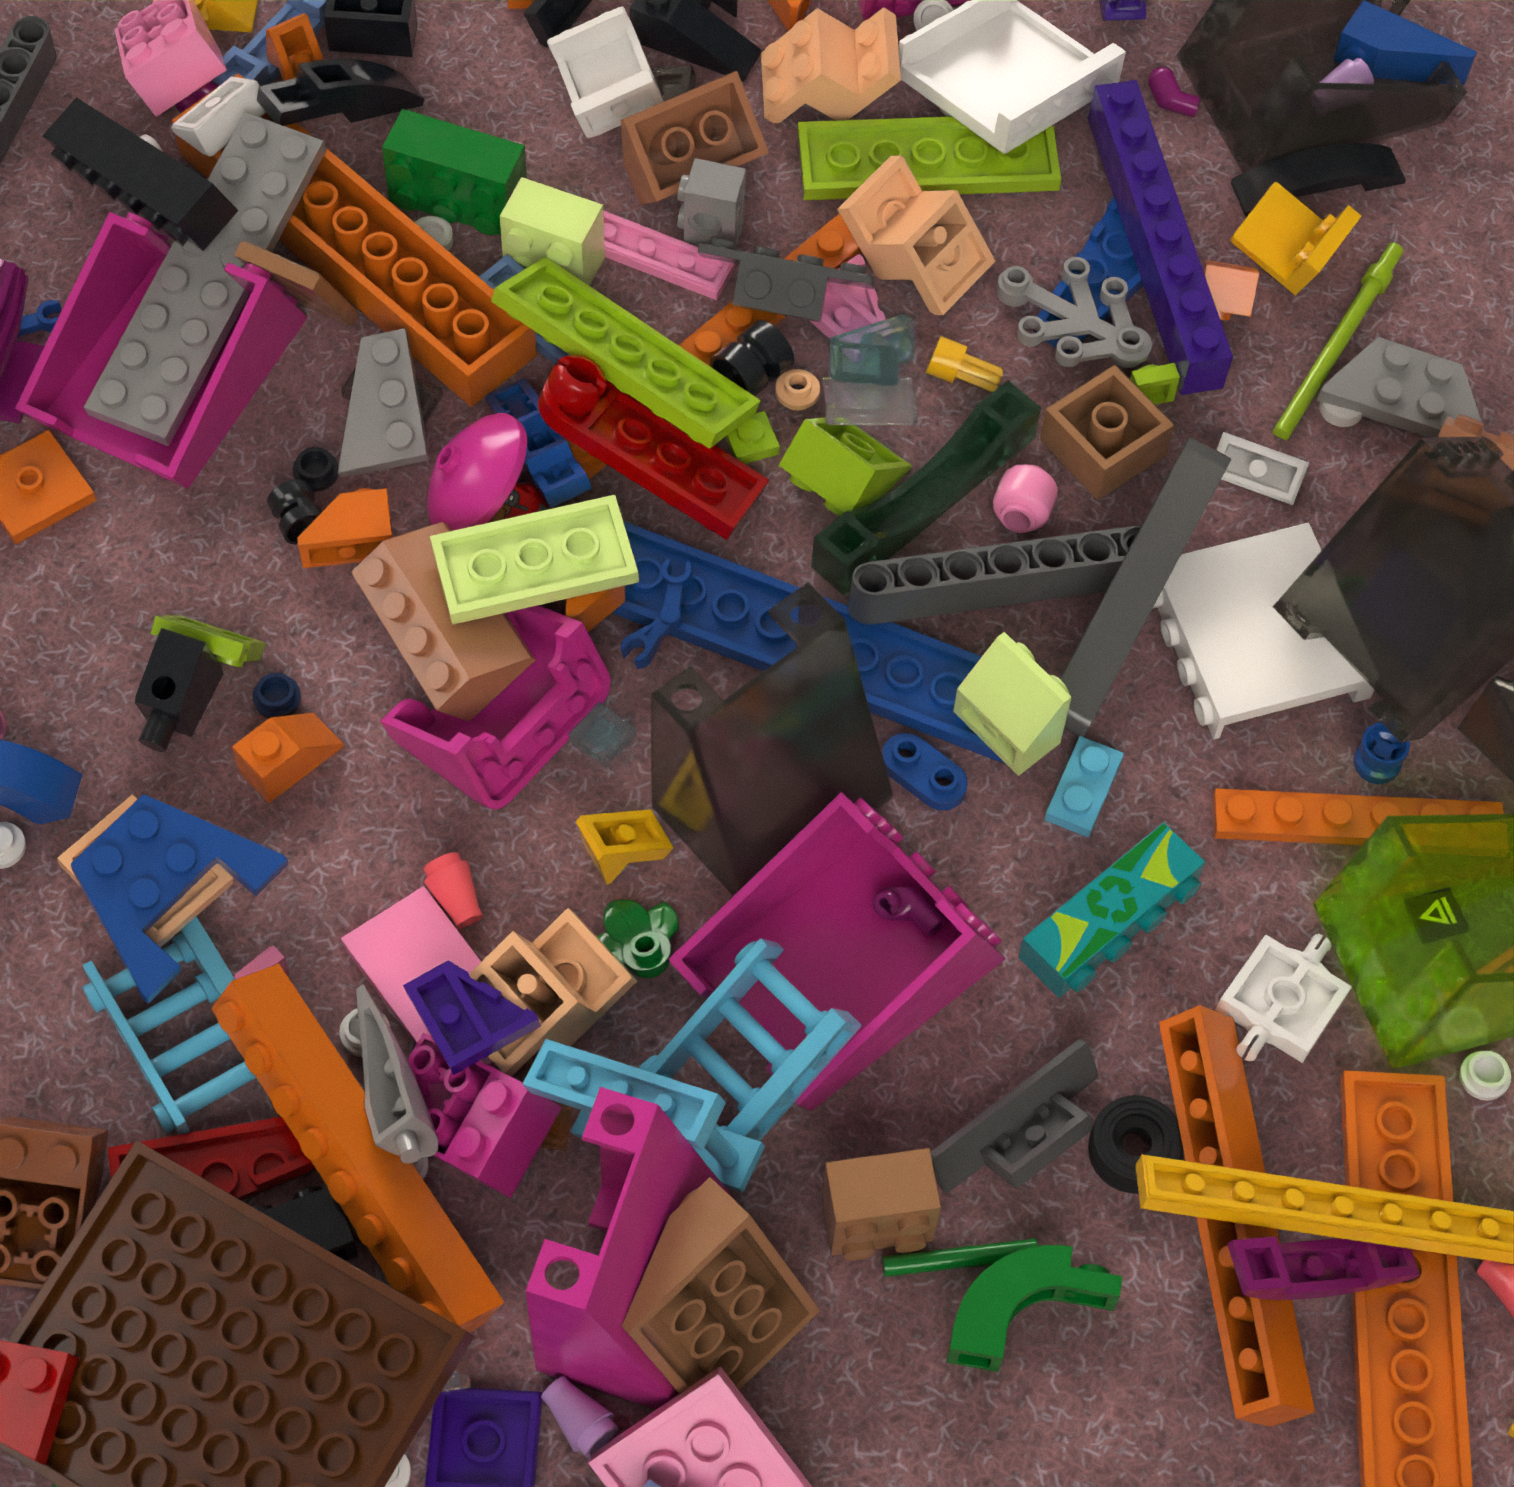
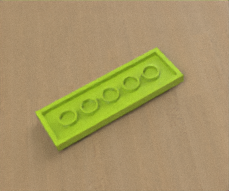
(938, 150)
(627, 351)

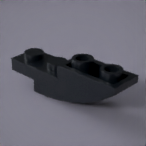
(335, 86)

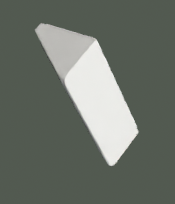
(214, 119)
(1262, 468)

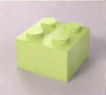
(553, 225)

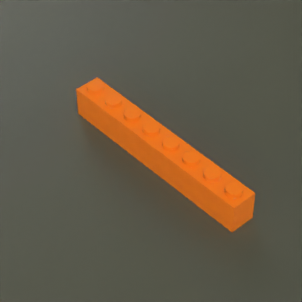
(329, 1119)
(1220, 1129)

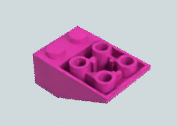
(481, 1118)

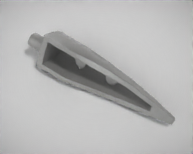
(392, 1095)

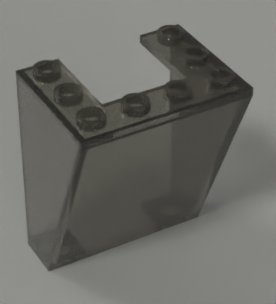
(1262, 74)
(1419, 583)
(772, 755)

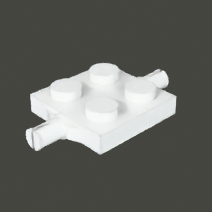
(1284, 998)

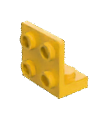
(1290, 237)

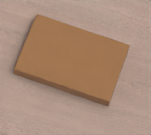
(300, 282)

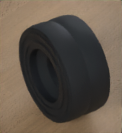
(1127, 1116)

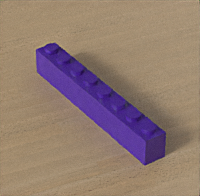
(1159, 237)

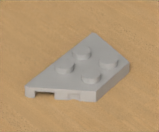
(1402, 388)

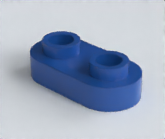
(922, 770)

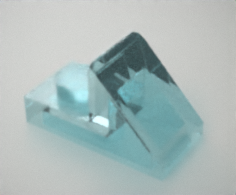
(873, 352)

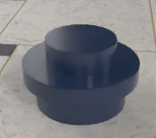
(276, 695)

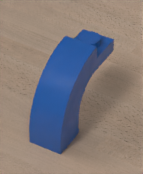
(36, 784)

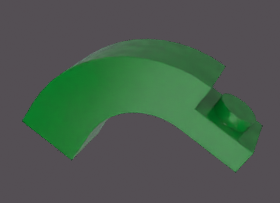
(1014, 1284)

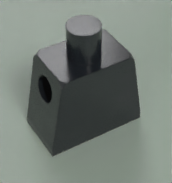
(175, 688)

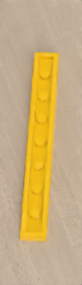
(1325, 1209)

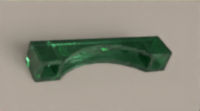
(877, 531)

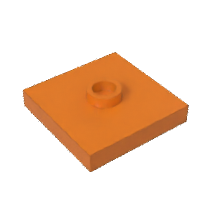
(39, 487)

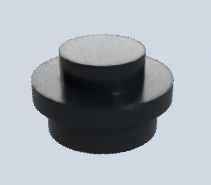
(316, 468)

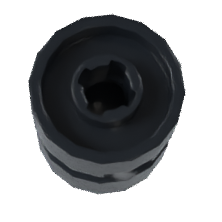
(756, 358)

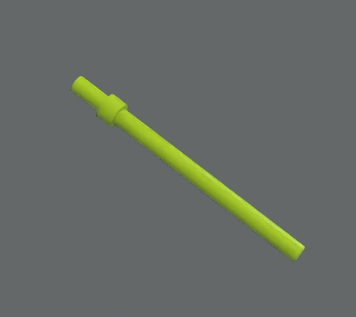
(1374, 282)

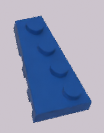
(1108, 256)

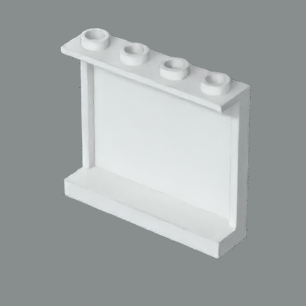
(1004, 70)
(1235, 643)

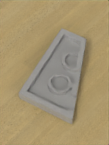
(384, 408)

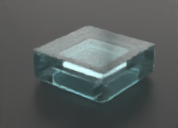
(602, 735)

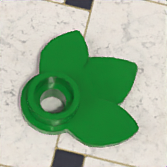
(634, 929)

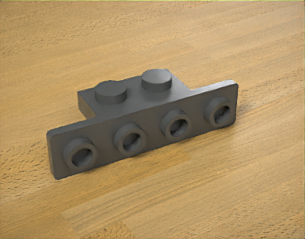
(782, 284)
(1024, 1126)

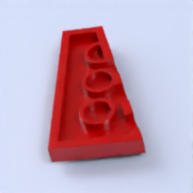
(233, 1157)
(32, 1396)

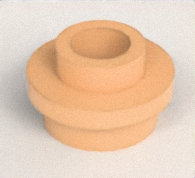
(794, 398)

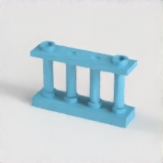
(189, 945)
(790, 1068)
(577, 1075)

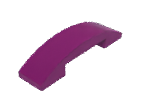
(1317, 1267)

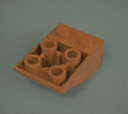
(45, 1193)

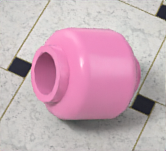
(1025, 498)

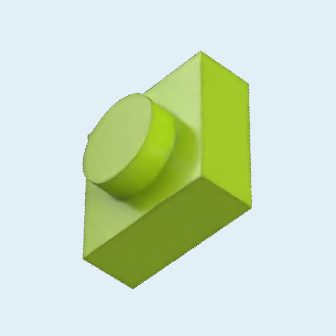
(1157, 382)
(753, 440)

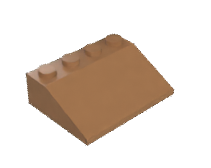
(715, 1294)

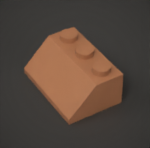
(701, 124)

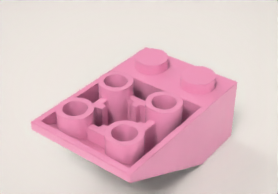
(167, 52)

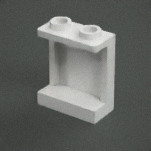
(605, 71)

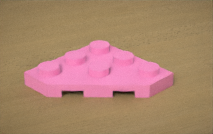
(699, 1441)

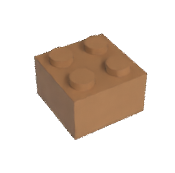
(1106, 432)
(880, 1203)

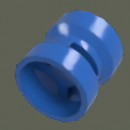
(1380, 755)

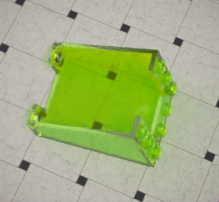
(1433, 964)

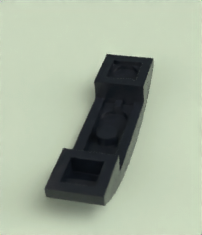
(1320, 171)

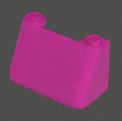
(522, 725)

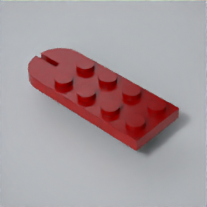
(647, 448)

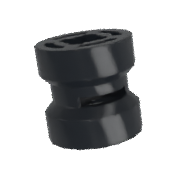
(294, 507)

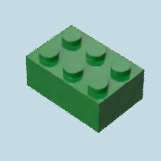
(451, 171)

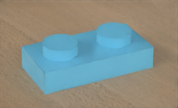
(1084, 786)

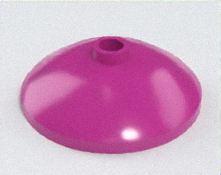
(476, 472)

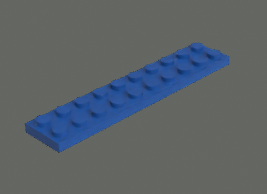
(727, 612)

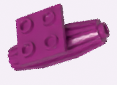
(16, 357)

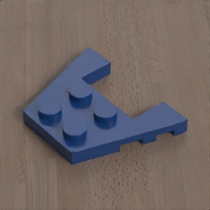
(148, 866)

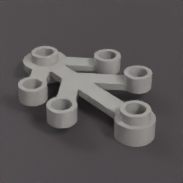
(1077, 318)

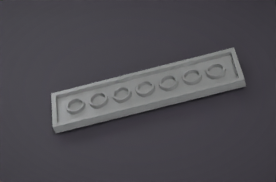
(191, 296)

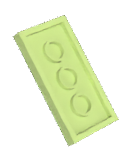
(534, 559)

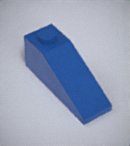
(1399, 47)

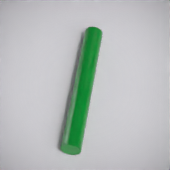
(951, 1257)

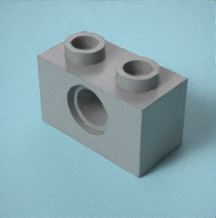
(712, 202)

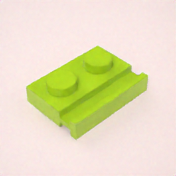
(226, 645)

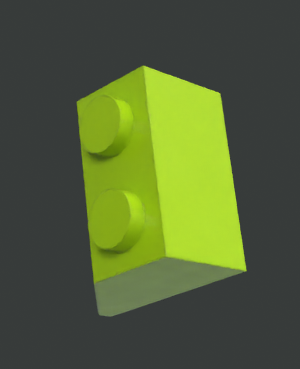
(841, 464)

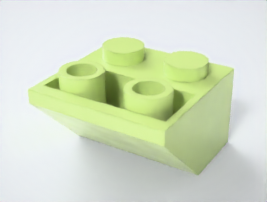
(1013, 704)

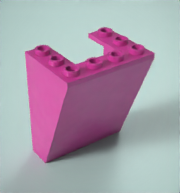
(93, 323)
(836, 946)
(643, 1181)

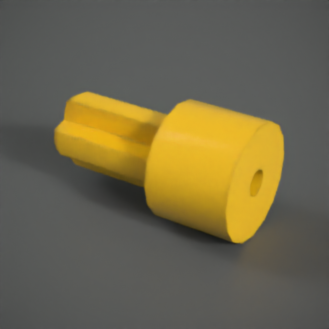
(952, 362)

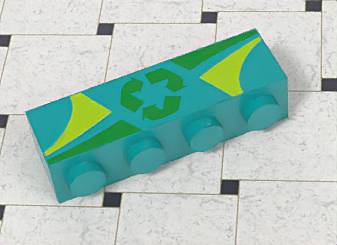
(1111, 911)

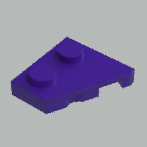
(466, 1015)

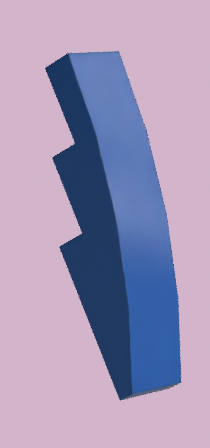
(548, 453)

